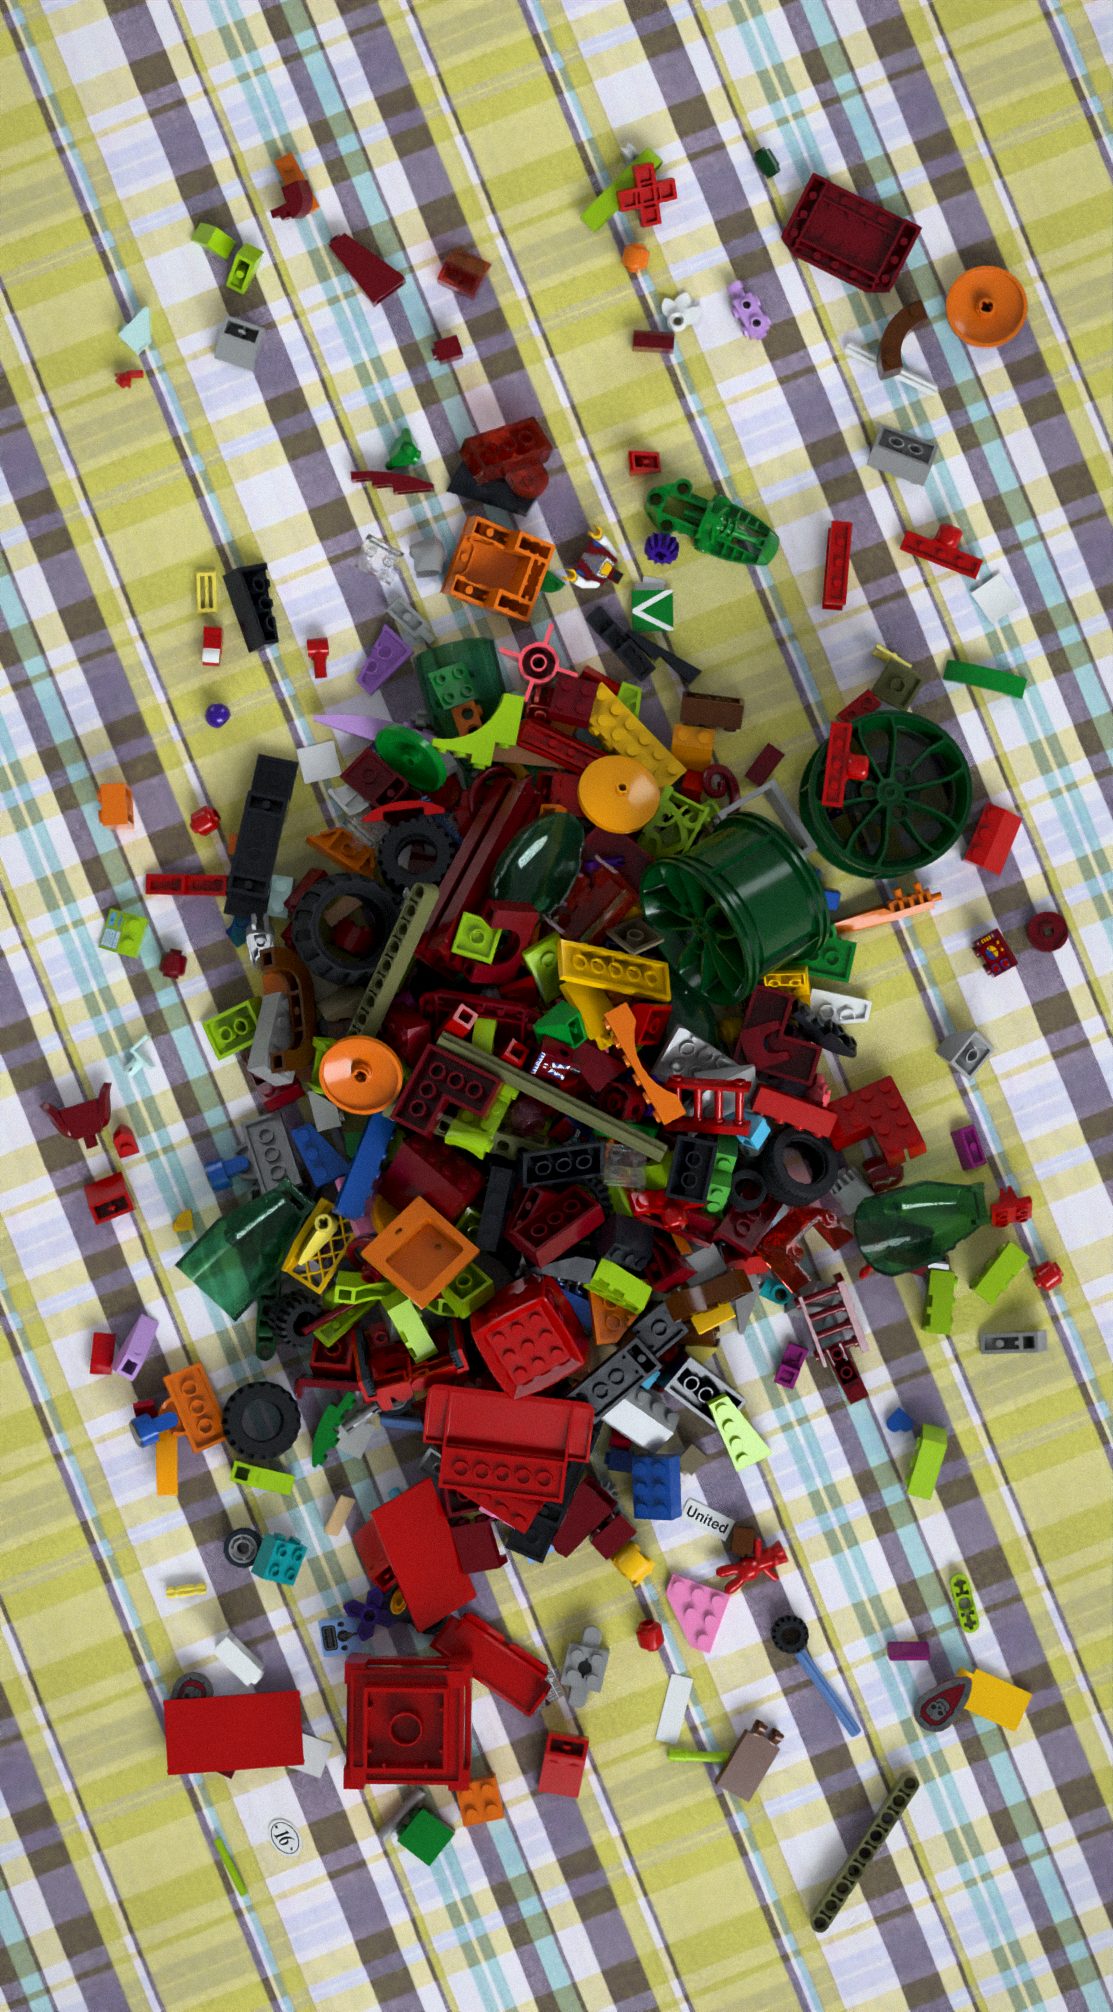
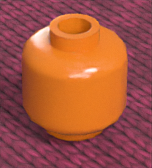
(635, 257)

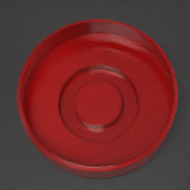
(446, 796)

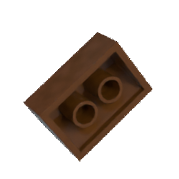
(711, 711)

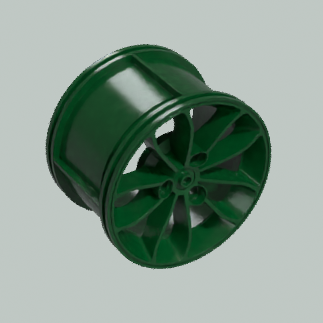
(887, 795)
(735, 907)

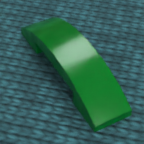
(985, 678)

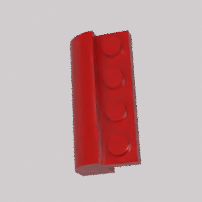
(512, 1510)

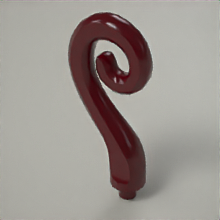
(730, 779)

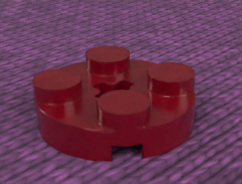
(1045, 920)

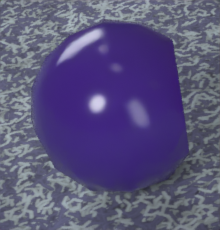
(217, 715)

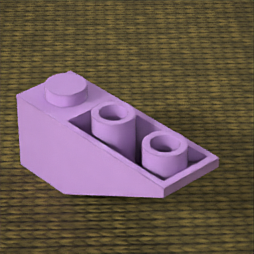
(135, 1348)

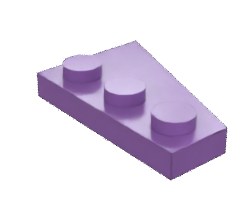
(385, 659)

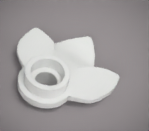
(681, 310)

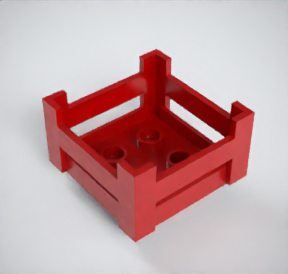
(408, 1721)

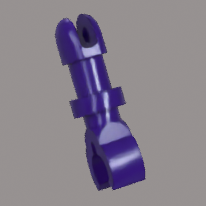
(592, 864)

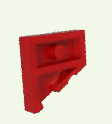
(521, 991)

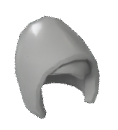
(428, 557)

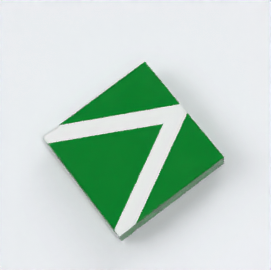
(652, 610)

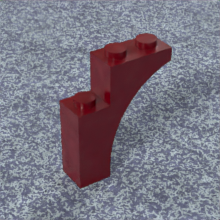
(291, 902)

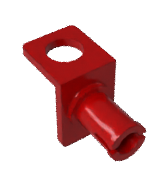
(379, 1335)

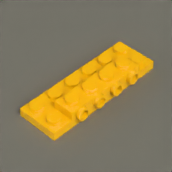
(630, 738)
(613, 970)

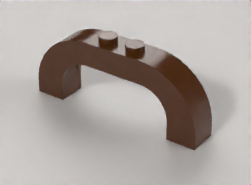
(301, 1008)

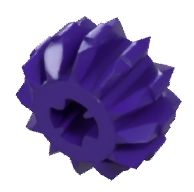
(661, 548)

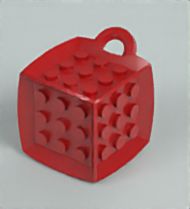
(529, 1336)

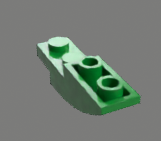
(326, 1435)

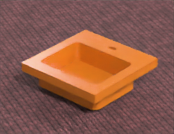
(422, 1255)

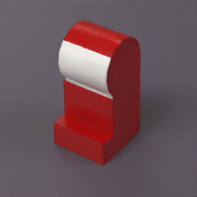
(212, 646)

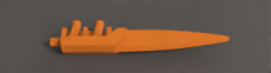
(895, 909)

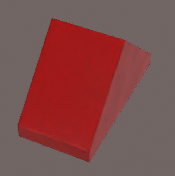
(643, 463)
(691, 787)

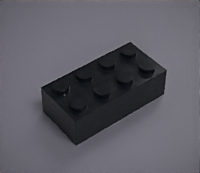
(696, 1384)

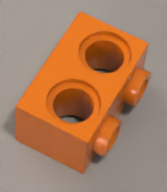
(466, 726)

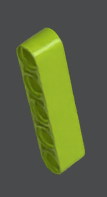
(606, 204)

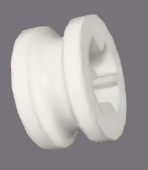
(629, 153)

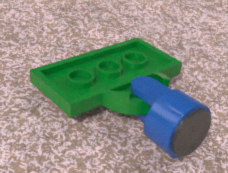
(837, 955)

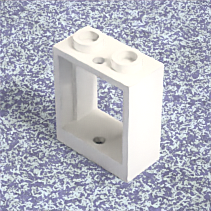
(239, 1659)

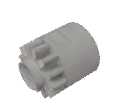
(850, 1189)

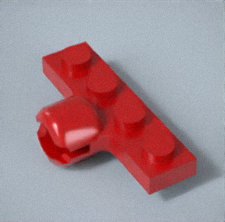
(943, 550)
(841, 765)
(668, 1208)

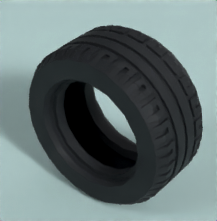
(779, 1182)

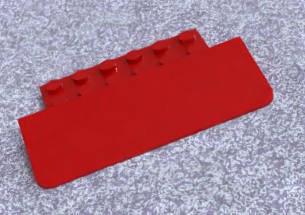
(506, 1443)

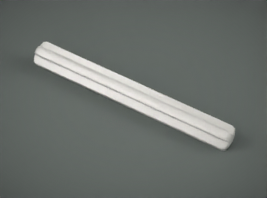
(905, 375)

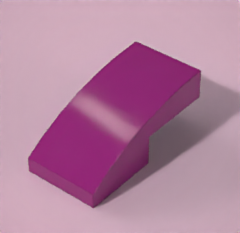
(790, 1365)

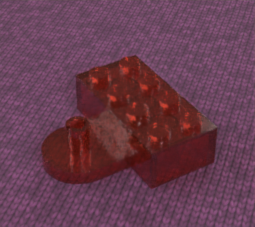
(511, 453)

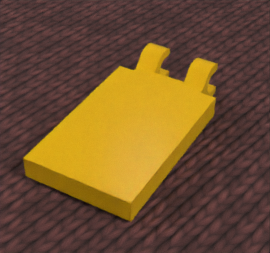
(592, 1004)
(996, 1699)

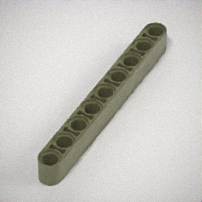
(394, 960)
(863, 1861)

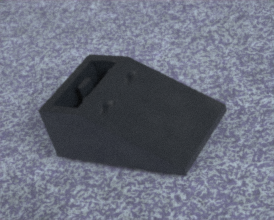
(573, 1264)

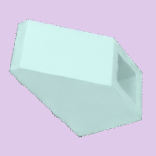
(138, 332)

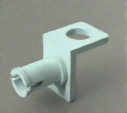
(139, 1059)

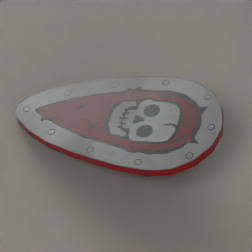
(192, 1686)
(942, 1704)

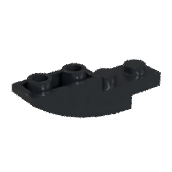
(825, 1034)

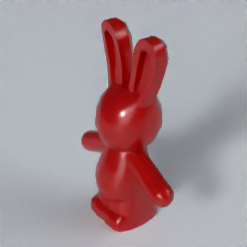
(750, 1567)

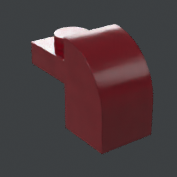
(298, 201)

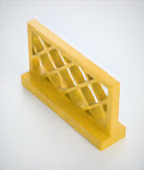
(323, 1207)

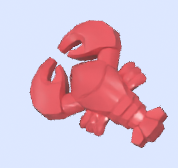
(816, 1092)

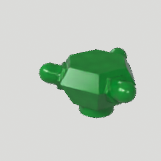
(403, 451)

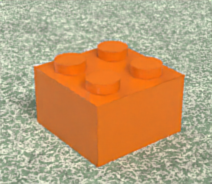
(481, 1802)

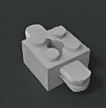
(584, 1666)

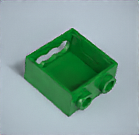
(425, 1834)

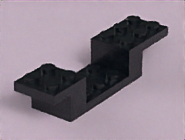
(260, 837)
(629, 1364)
(542, 1530)

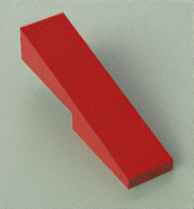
(186, 885)

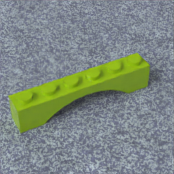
(353, 1290)

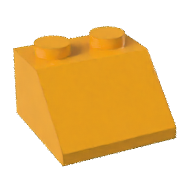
(692, 746)

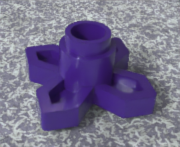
(359, 1610)

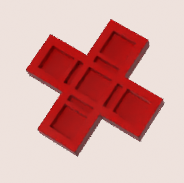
(646, 194)

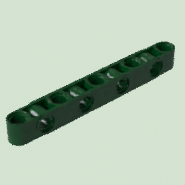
(263, 1334)

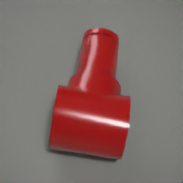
(318, 651)

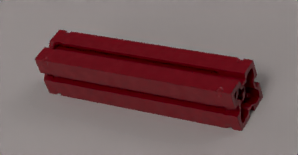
(466, 883)

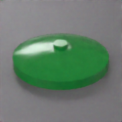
(411, 757)

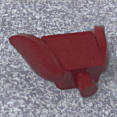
(84, 1118)

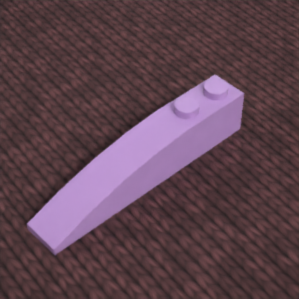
(364, 726)

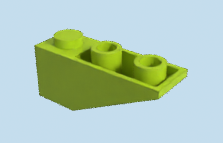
(261, 1477)

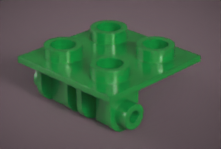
(452, 686)

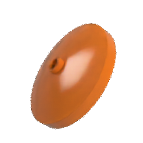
(992, 289)
(361, 1074)

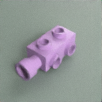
(748, 315)

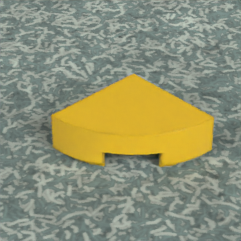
(184, 1221)

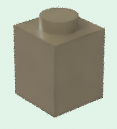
(691, 1459)

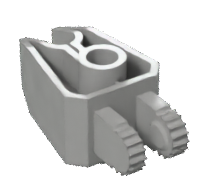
(259, 937)

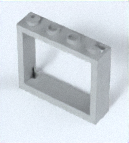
(783, 810)

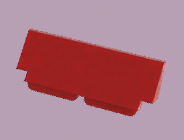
(496, 1664)

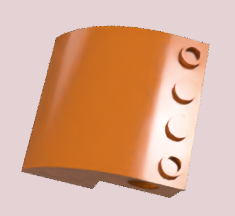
(497, 569)

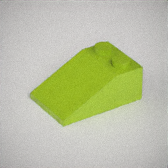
(233, 1028)

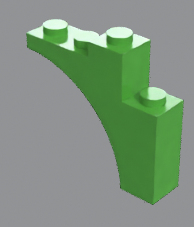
(722, 1174)

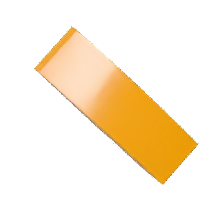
(167, 1465)

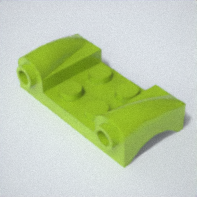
(476, 1133)

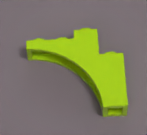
(499, 729)

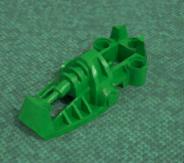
(716, 525)

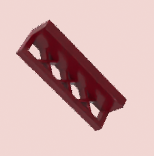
(697, 1223)

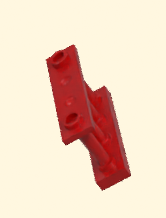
(837, 565)
(718, 1123)

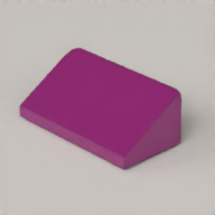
(968, 1147)
(908, 1651)

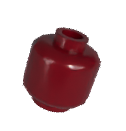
(173, 964)

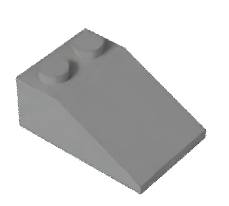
(745, 1072)

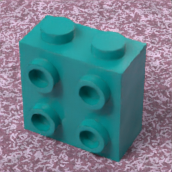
(279, 1558)

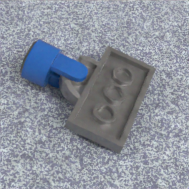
(262, 1158)

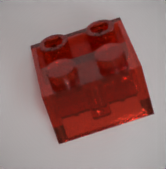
(463, 273)

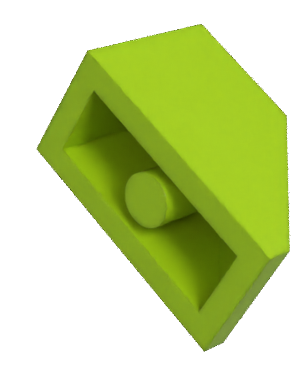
(244, 268)

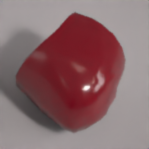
(880, 1175)

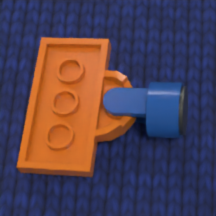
(188, 1411)

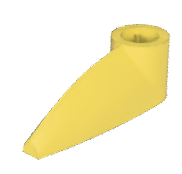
(318, 1237)

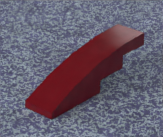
(401, 483)

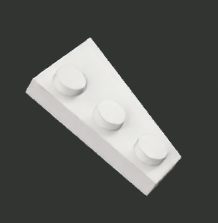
(839, 1007)

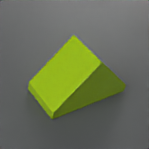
(213, 240)

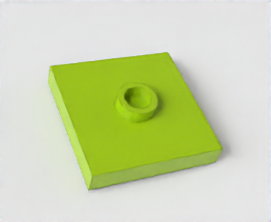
(476, 939)

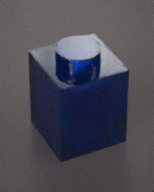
(619, 1460)

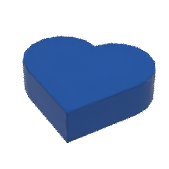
(899, 1421)

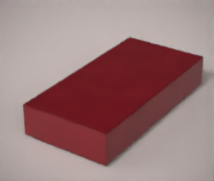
(764, 765)

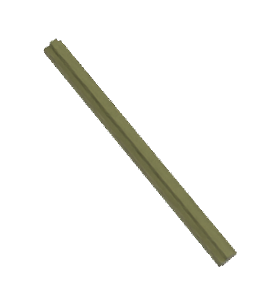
(552, 1096)

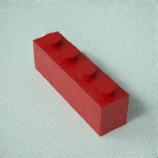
(793, 1110)

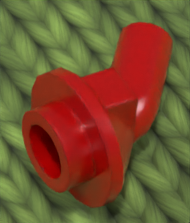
(124, 379)

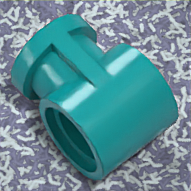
(768, 1291)

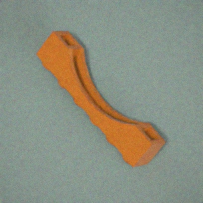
(622, 1024)

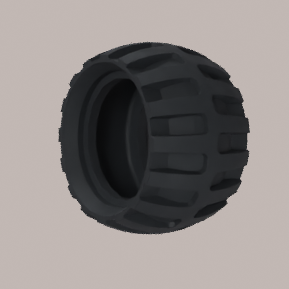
(306, 926)

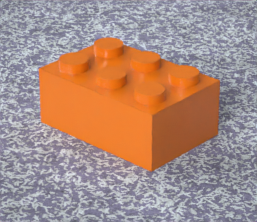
(116, 806)

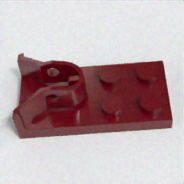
(747, 1228)

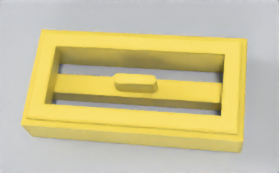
(207, 609)

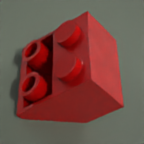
(109, 1198)

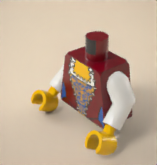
(596, 563)

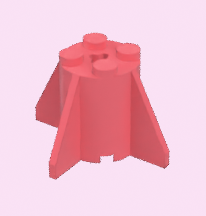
(533, 655)

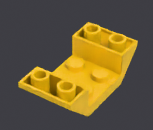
(792, 980)

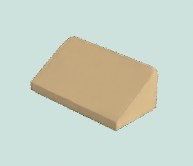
(339, 1515)

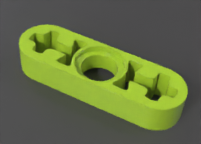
(973, 1616)

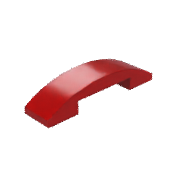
(428, 809)

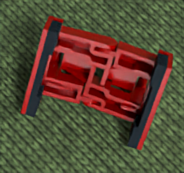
(437, 1369)

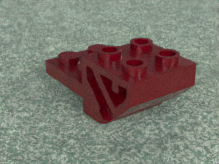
(380, 786)

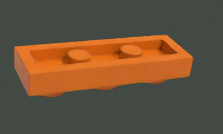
(290, 172)

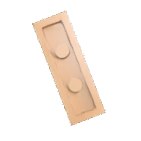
(341, 909)

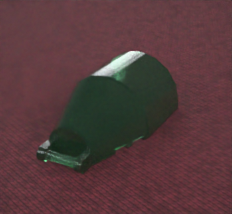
(484, 669)
(917, 1224)
(246, 1249)

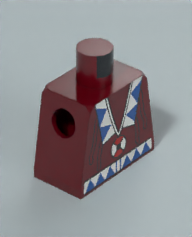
(554, 1060)

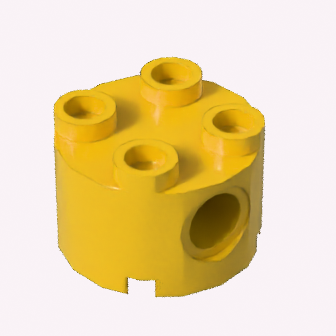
(632, 1563)

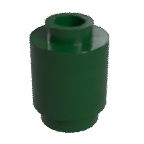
(766, 162)

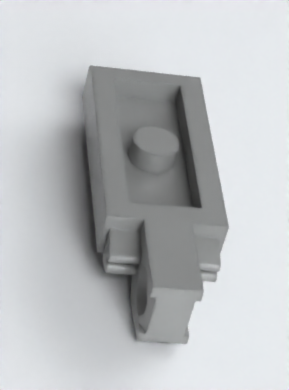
(410, 620)

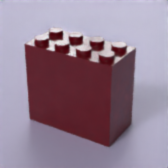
(434, 1173)

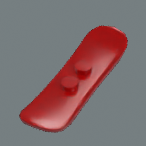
(556, 745)

